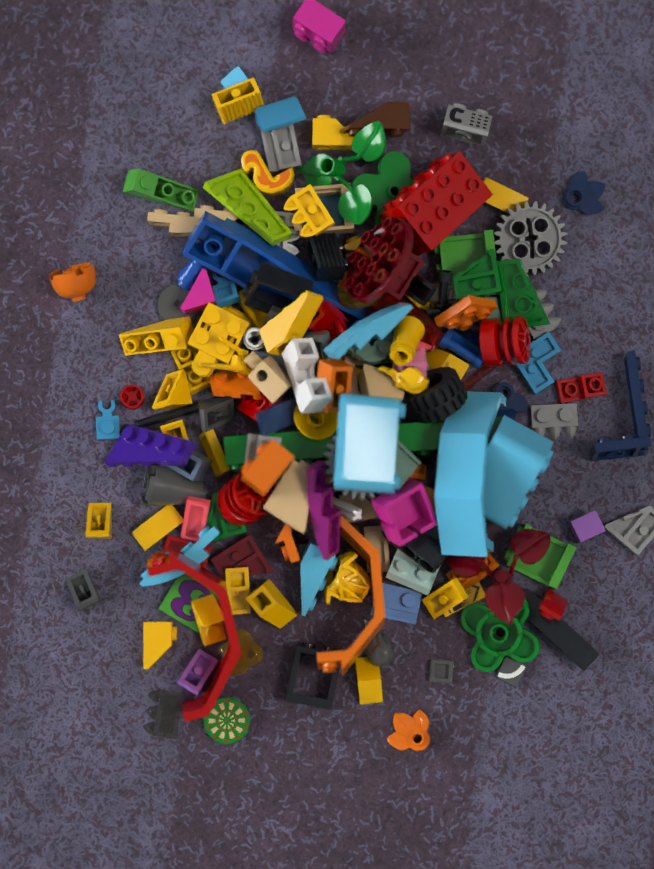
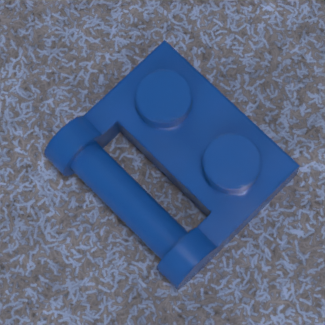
(464, 344)

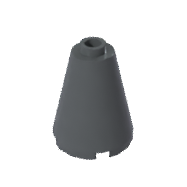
(169, 487)

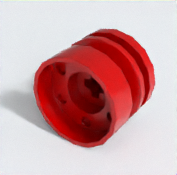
(505, 341)
(241, 503)

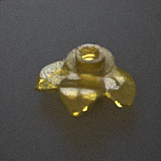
(244, 661)

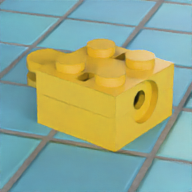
(205, 338)

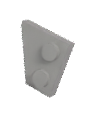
(634, 529)

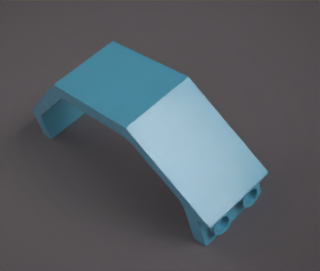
(462, 476)

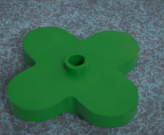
(392, 175)
(490, 647)

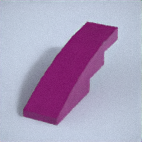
(323, 516)

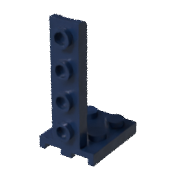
(628, 445)

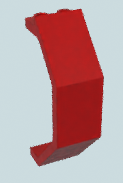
(174, 561)

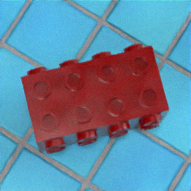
(438, 200)

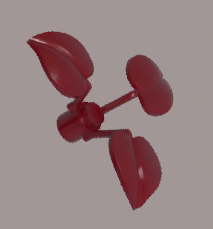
(505, 597)

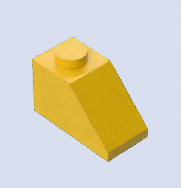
(328, 136)
(440, 358)
(157, 640)

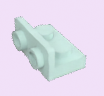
(410, 574)

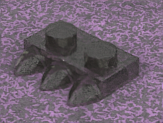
(166, 713)

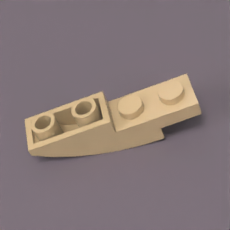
(182, 223)

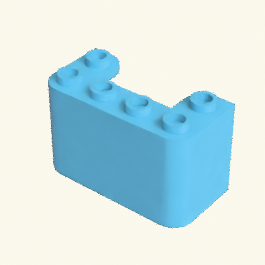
(511, 470)

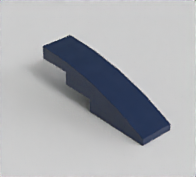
(277, 416)

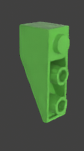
(160, 190)

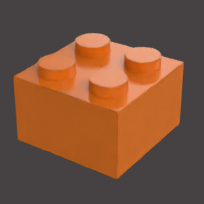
(267, 467)

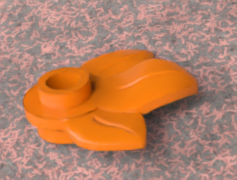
(406, 730)

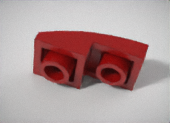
(580, 388)
(553, 605)

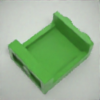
(462, 250)
(550, 568)

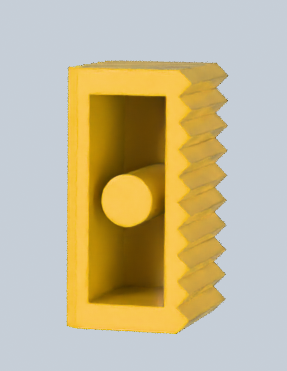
(237, 100)

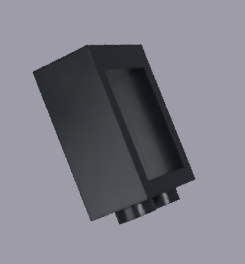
(275, 278)
(305, 699)

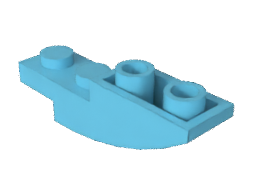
(193, 551)

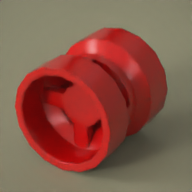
(132, 393)

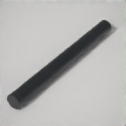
(169, 415)

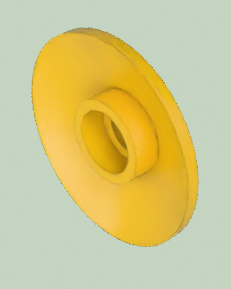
(325, 424)

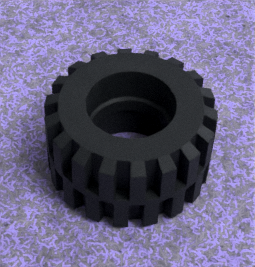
(441, 397)

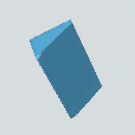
(279, 114)

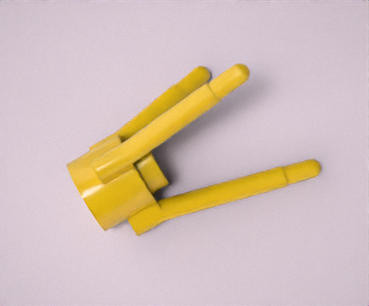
(237, 361)

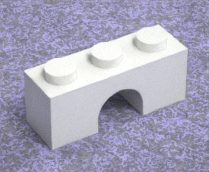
(300, 360)

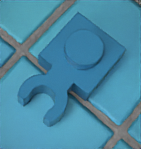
(225, 291)
(107, 425)

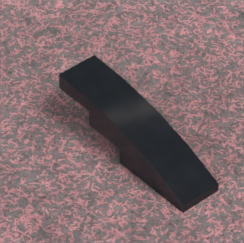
(561, 635)

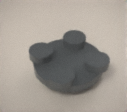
(170, 302)

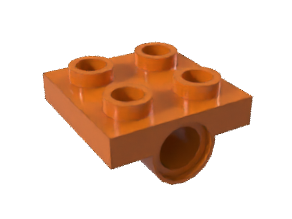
(466, 313)

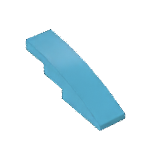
(374, 326)

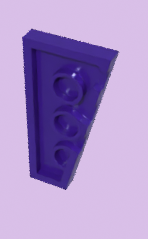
(149, 447)

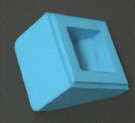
(234, 77)

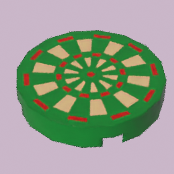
(227, 721)

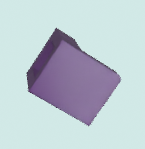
(586, 526)

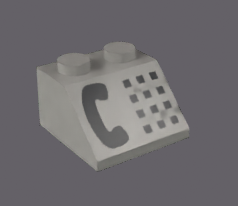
(466, 124)

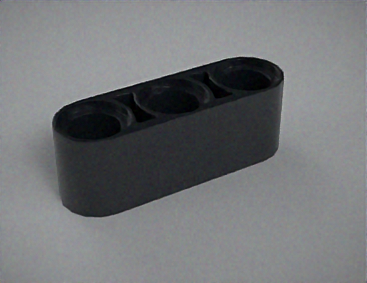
(423, 551)

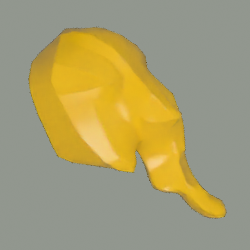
(408, 379)

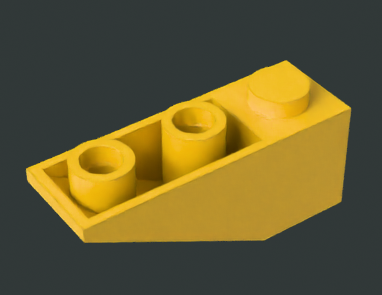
(290, 323)
(158, 337)

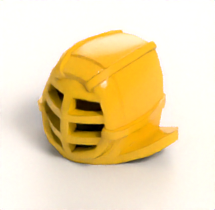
(349, 582)

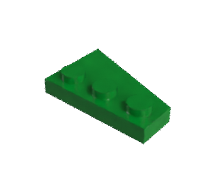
(518, 294)

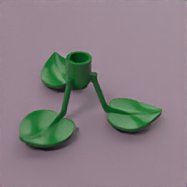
(321, 169)

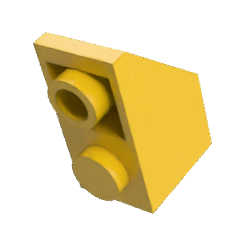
(271, 604)

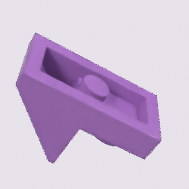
(197, 671)

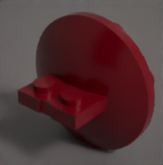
(390, 263)

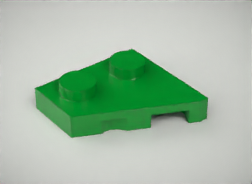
(479, 278)

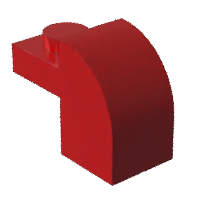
(329, 318)

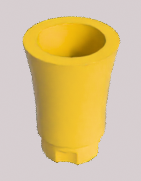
(406, 340)

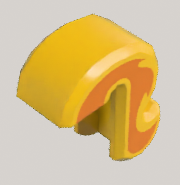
(263, 180)

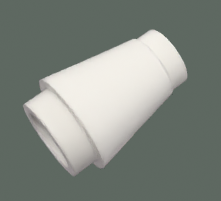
(249, 335)

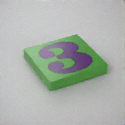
(179, 598)

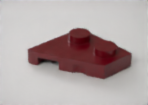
(242, 554)

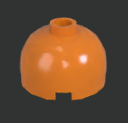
(74, 281)

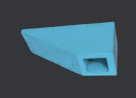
(313, 574)

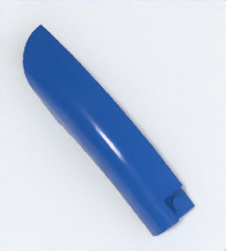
(238, 250)

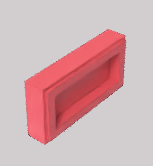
(194, 518)

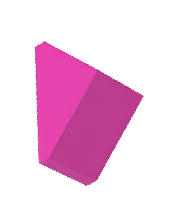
(199, 295)

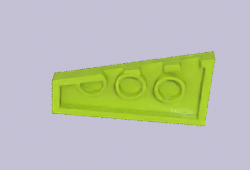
(249, 205)

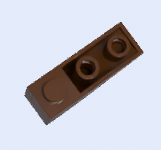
(393, 116)

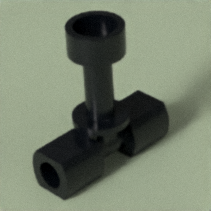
(441, 305)

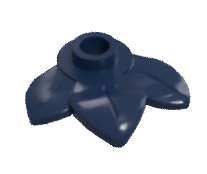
(587, 194)
(514, 401)

